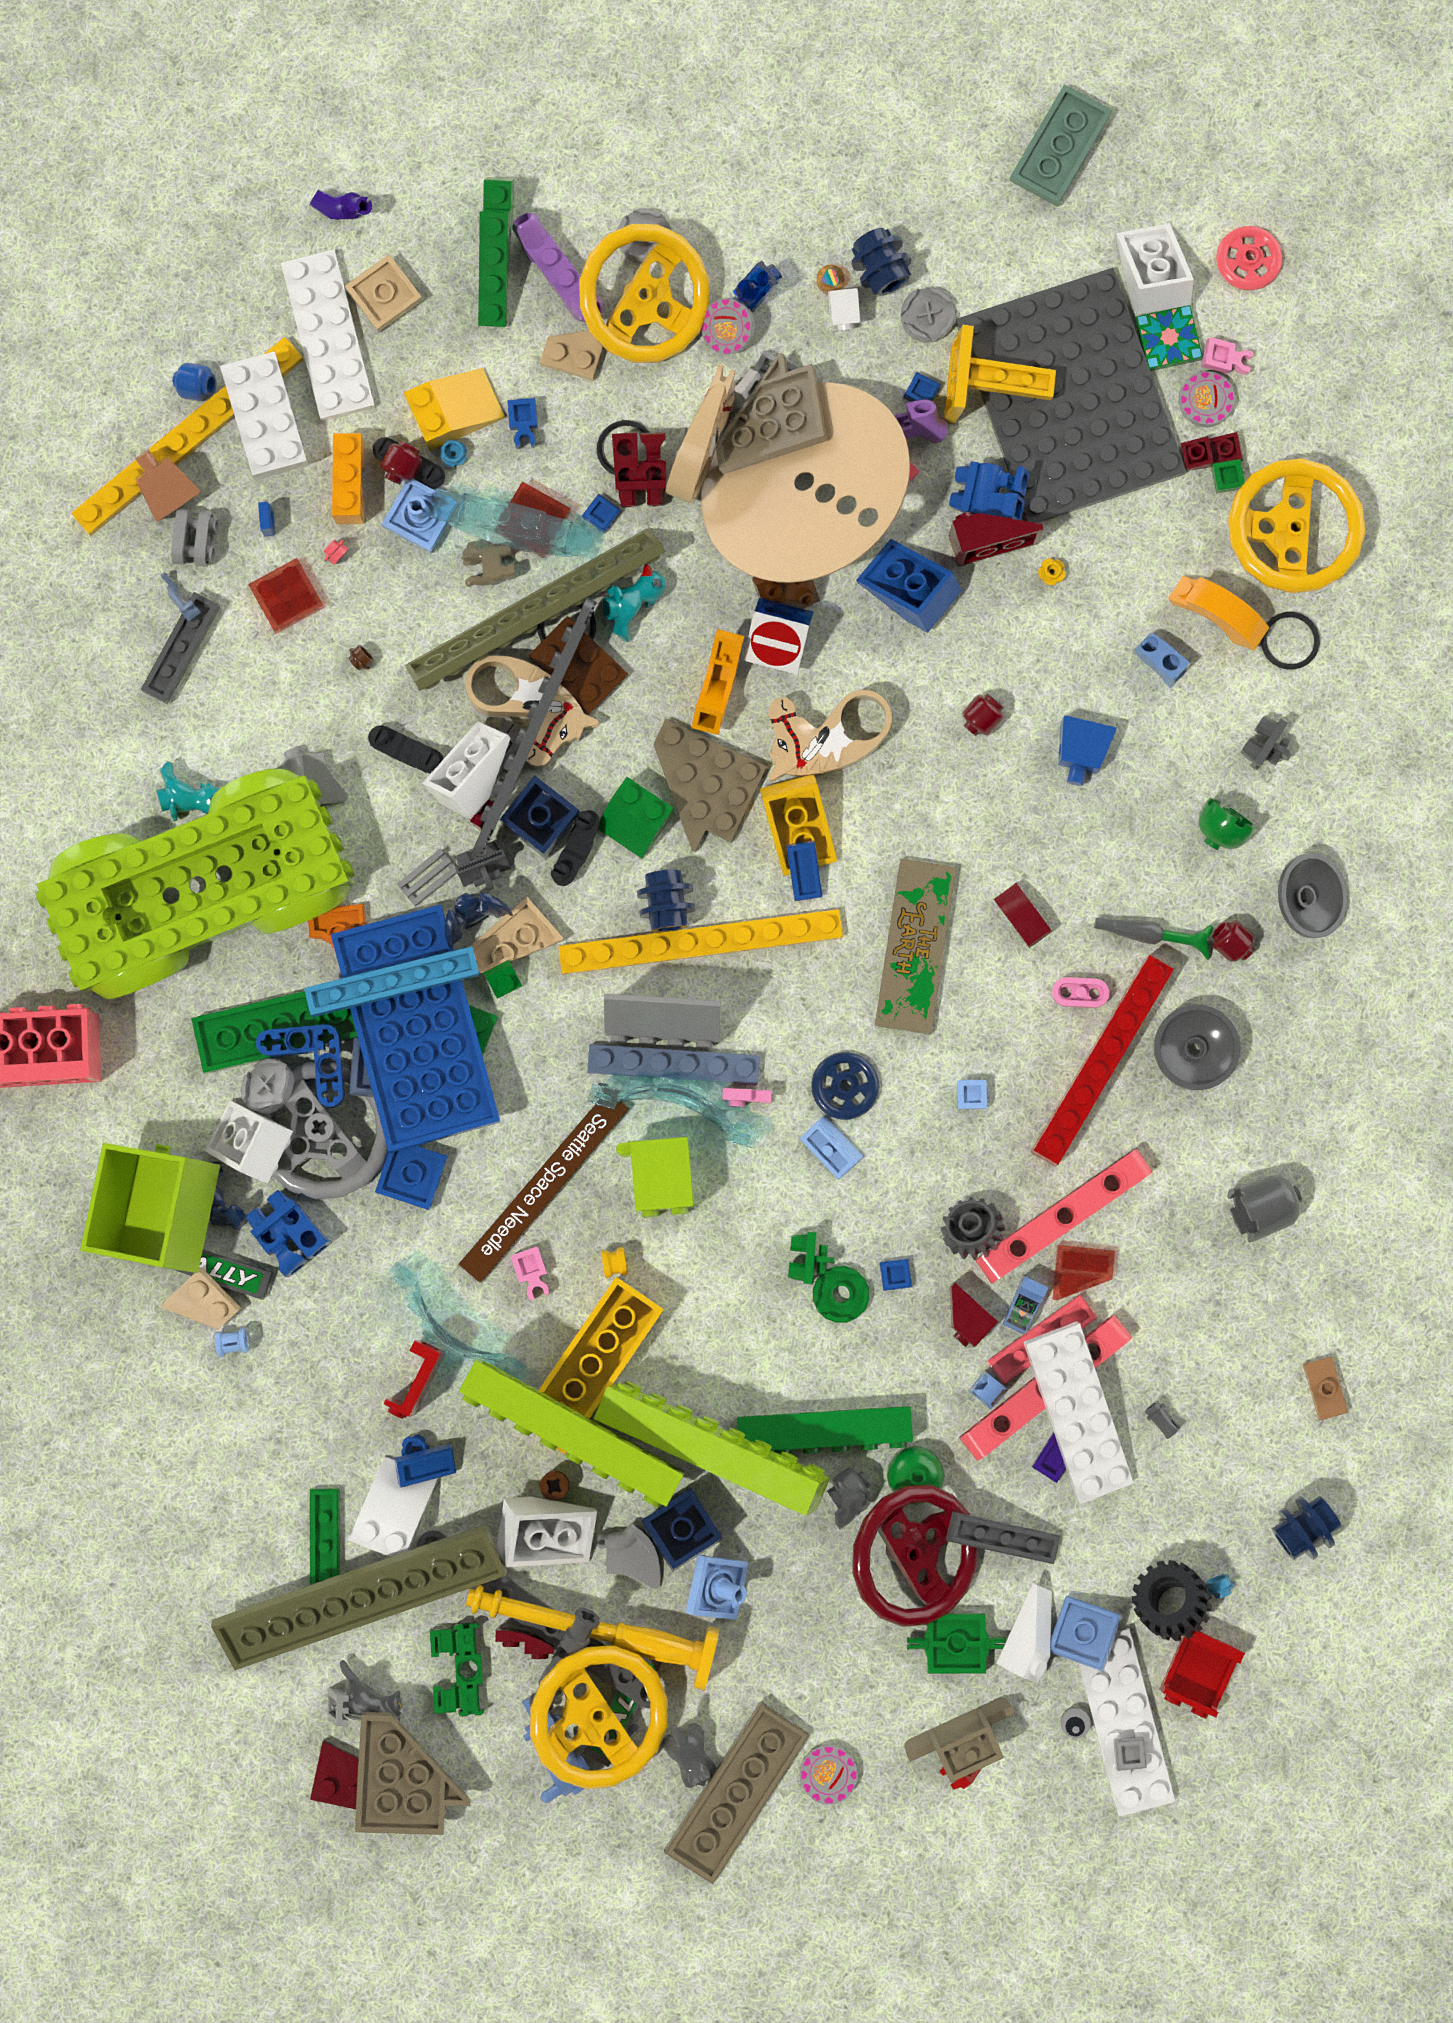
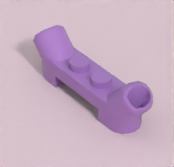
(551, 262)
(923, 421)

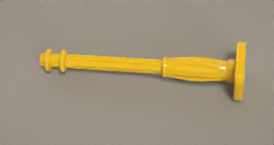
(640, 1640)

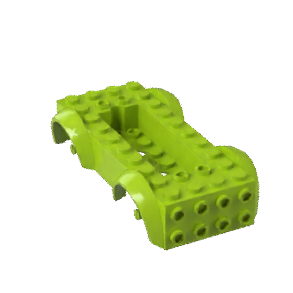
(110, 888)

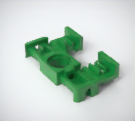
(464, 1643)

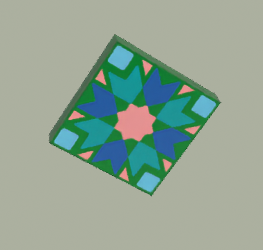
(1169, 338)

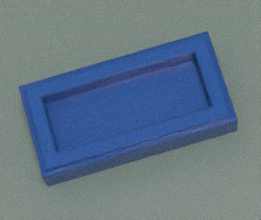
(804, 870)
(425, 1465)

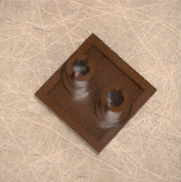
(793, 594)

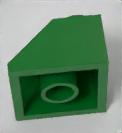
(635, 817)

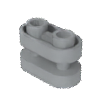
(202, 550)

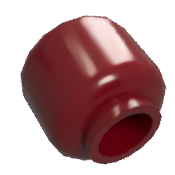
(401, 462)
(983, 715)
(1233, 940)

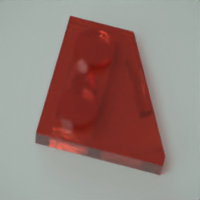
(1080, 1269)

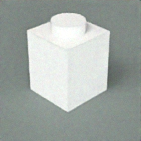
(844, 308)

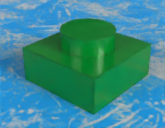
(1227, 476)
(502, 979)

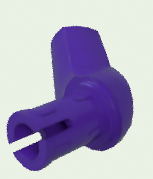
(341, 207)

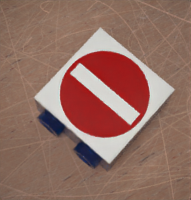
(778, 636)

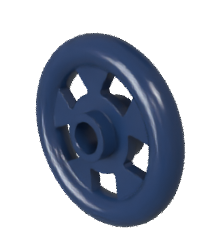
(823, 1096)

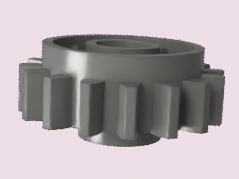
(976, 1241)

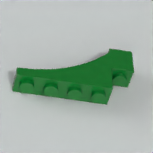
(494, 250)

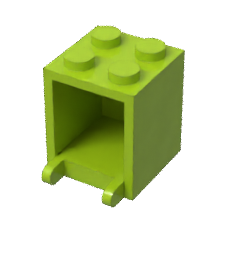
(660, 1175)

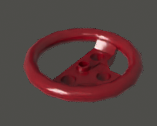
(912, 1554)

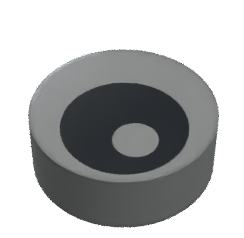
(1075, 1722)

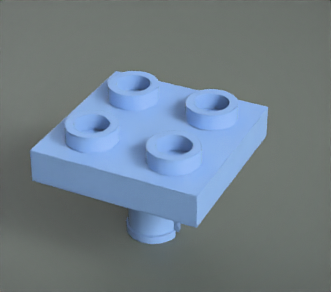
(411, 518)
(717, 1587)

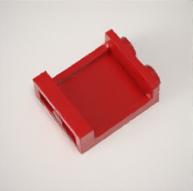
(421, 1383)
(1200, 1673)

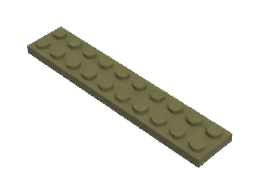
(535, 608)
(359, 1597)

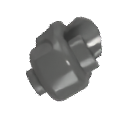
(849, 1495)

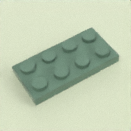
(1060, 145)

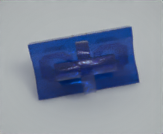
(757, 285)

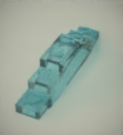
(513, 525)
(689, 1097)
(436, 1332)

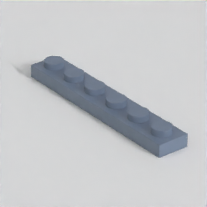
(673, 1064)

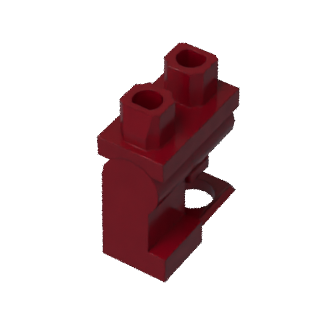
(636, 475)

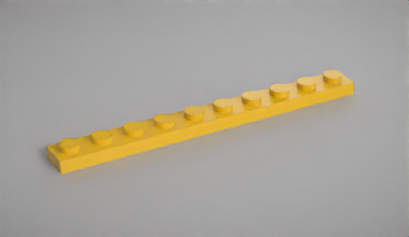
(175, 445)
(700, 942)

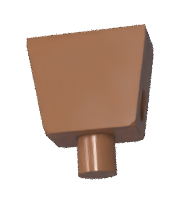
(163, 485)

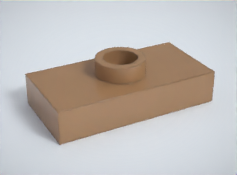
(1325, 1388)

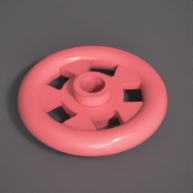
(1234, 240)

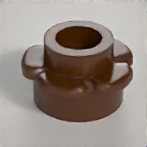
(360, 658)

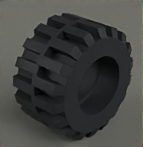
(1188, 1616)

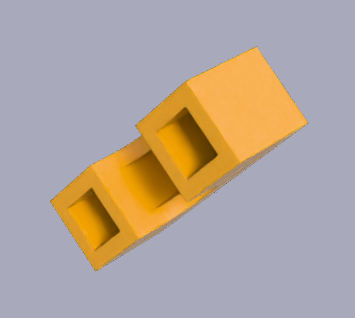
(347, 478)

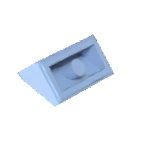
(831, 1147)

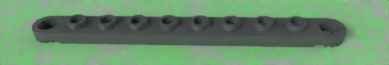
(527, 736)
(614, 1675)

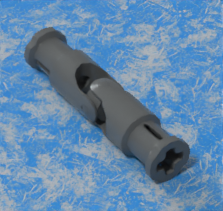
(573, 1640)

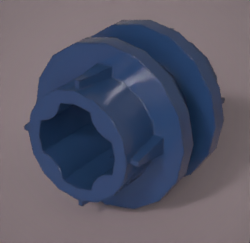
(882, 264)
(666, 900)
(1306, 1527)

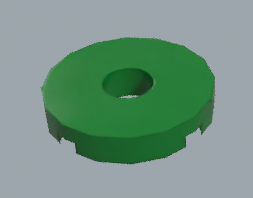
(857, 1298)

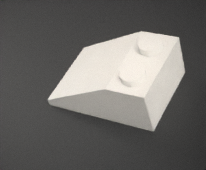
(1155, 269)
(469, 770)
(249, 1142)
(391, 1513)
(544, 1532)

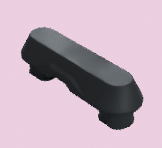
(428, 473)
(404, 749)
(577, 848)

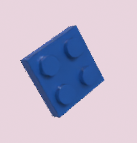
(412, 1176)

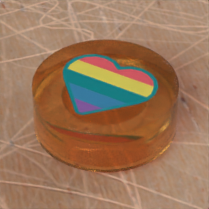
(829, 278)

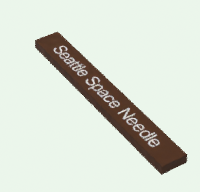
(541, 1190)

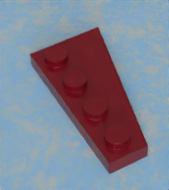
(336, 1777)

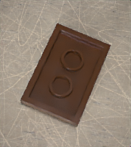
(590, 672)

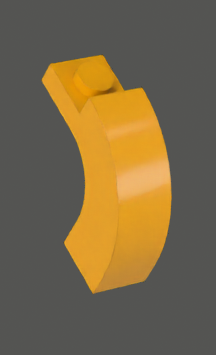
(1221, 607)
(718, 682)

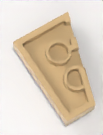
(515, 937)

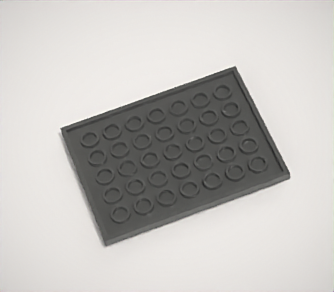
(1105, 420)

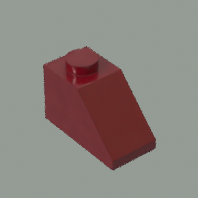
(968, 1317)

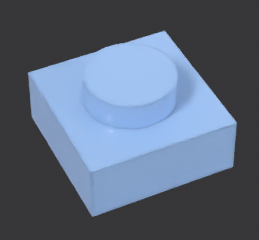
(971, 1094)

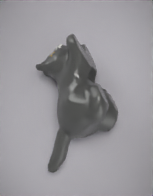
(365, 1699)
(688, 1751)

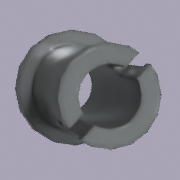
(1162, 1419)

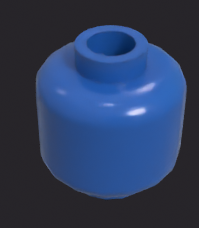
(194, 382)

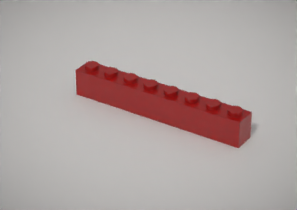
(1102, 1060)

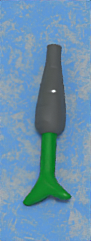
(1153, 933)

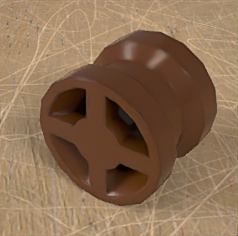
(557, 1481)

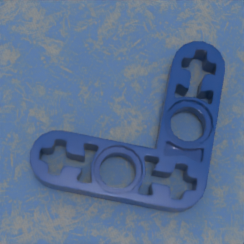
(314, 1046)

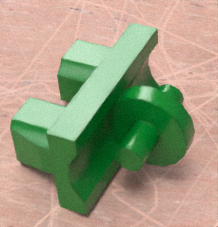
(806, 1244)

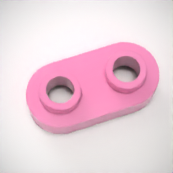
(1080, 992)

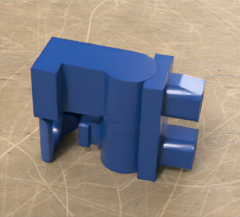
(982, 490)
(283, 1224)

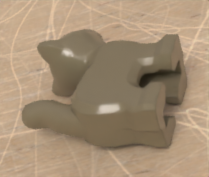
(492, 559)

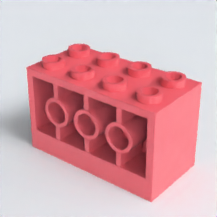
(49, 1061)

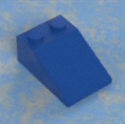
(910, 584)

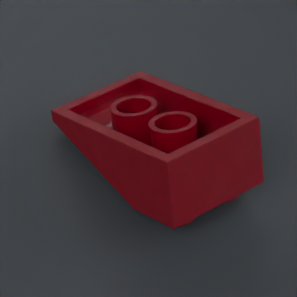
(987, 536)

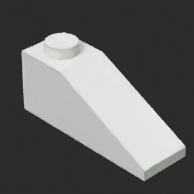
(1029, 1640)

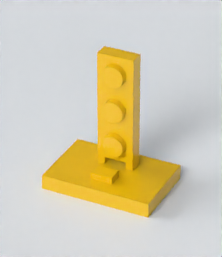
(989, 376)

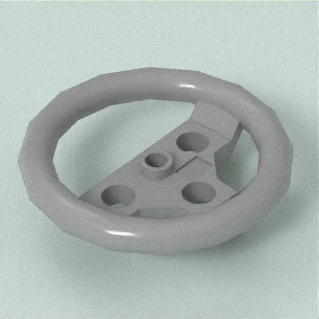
(353, 1168)

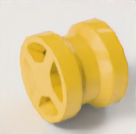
(614, 1262)

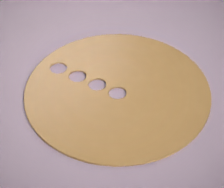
(787, 533)

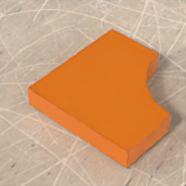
(335, 921)

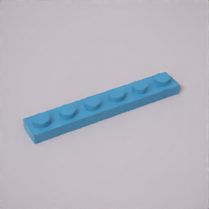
(391, 981)

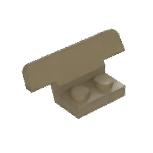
(965, 1741)

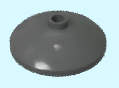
(1312, 895)
(1216, 1042)

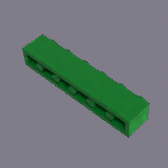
(831, 1429)

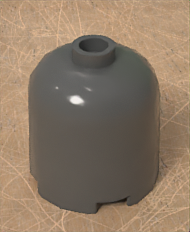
(1265, 1206)

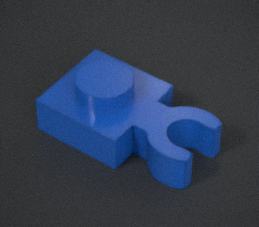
(523, 418)

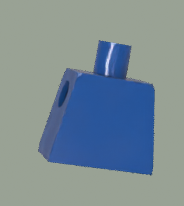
(1083, 747)

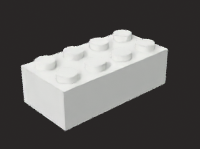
(264, 415)

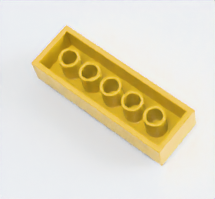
(601, 1348)

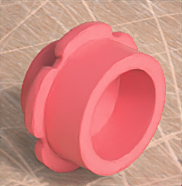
(335, 551)

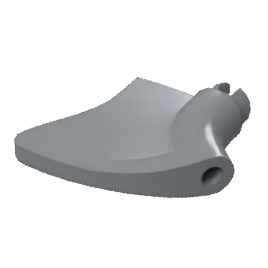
(315, 769)
(631, 1554)

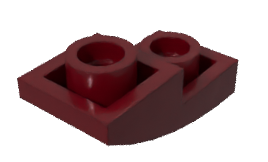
(1204, 451)
(1022, 915)
(533, 1643)

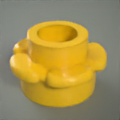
(1046, 576)

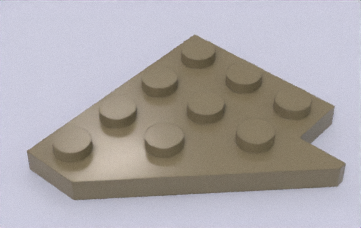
(775, 419)
(706, 782)
(400, 1782)

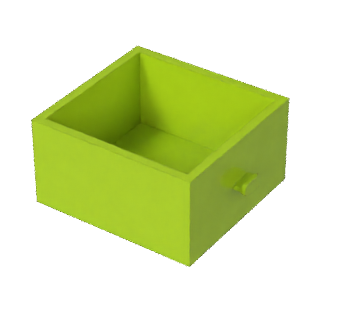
(150, 1207)

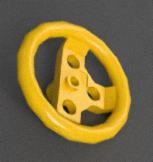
(681, 320)
(1298, 482)
(622, 1752)

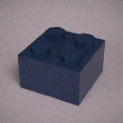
(540, 817)
(682, 1530)

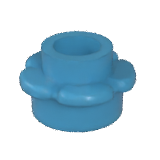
(453, 446)
(1220, 1586)

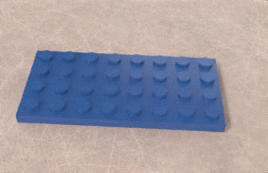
(417, 1044)

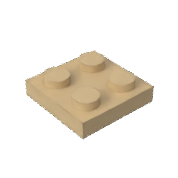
(383, 293)

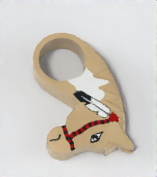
(702, 437)
(562, 722)
(809, 750)

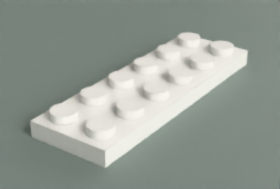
(327, 335)
(1078, 1412)
(1123, 1711)

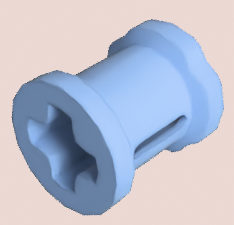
(231, 1342)

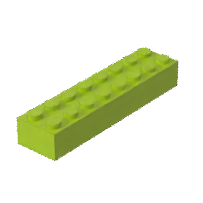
(572, 1432)
(713, 1447)

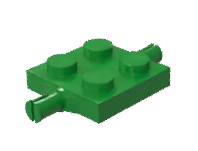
(957, 1644)

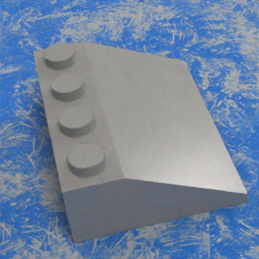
(662, 1019)

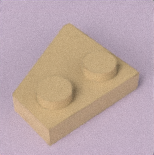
(573, 354)
(202, 1301)

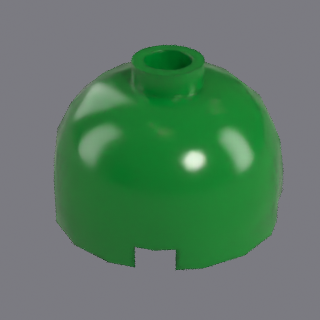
(1224, 826)
(914, 1467)

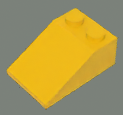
(453, 407)
(796, 817)

